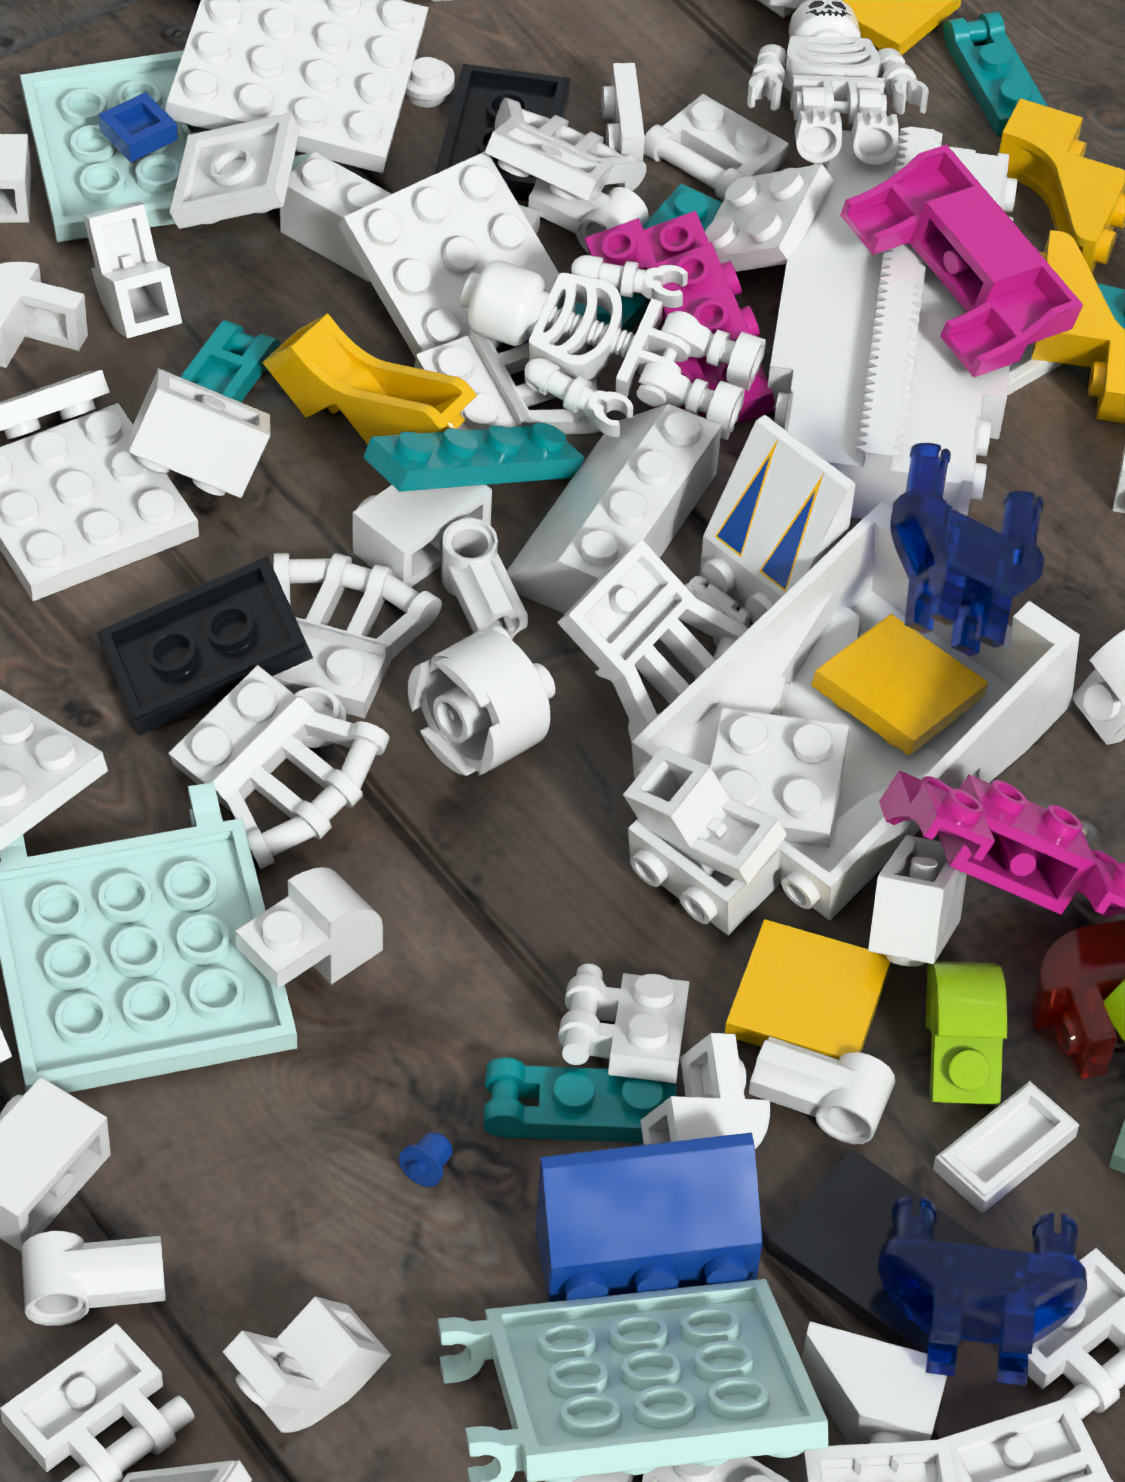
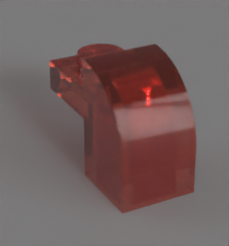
(1071, 990)

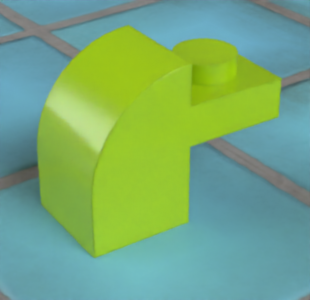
(968, 1029)

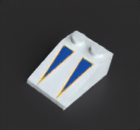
(774, 519)

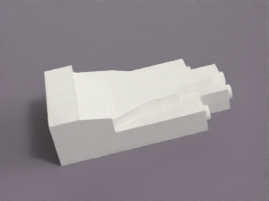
(773, 674)

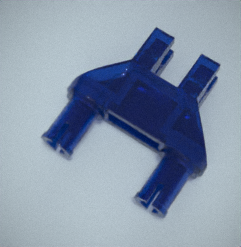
(958, 565)
(981, 1291)

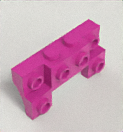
(975, 253)
(706, 296)
(1009, 841)

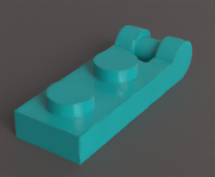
(991, 69)
(231, 361)
(571, 1104)

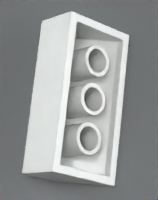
(621, 494)

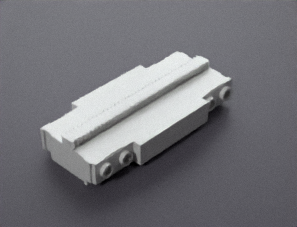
(862, 348)

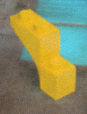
(1080, 193)
(1096, 335)
(379, 398)

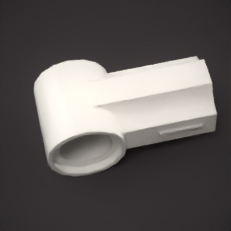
(590, 216)
(478, 577)
(840, 1093)
(71, 1276)

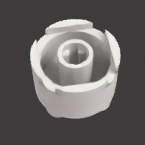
(481, 701)

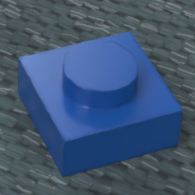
(138, 127)

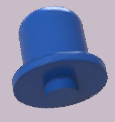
(426, 1159)

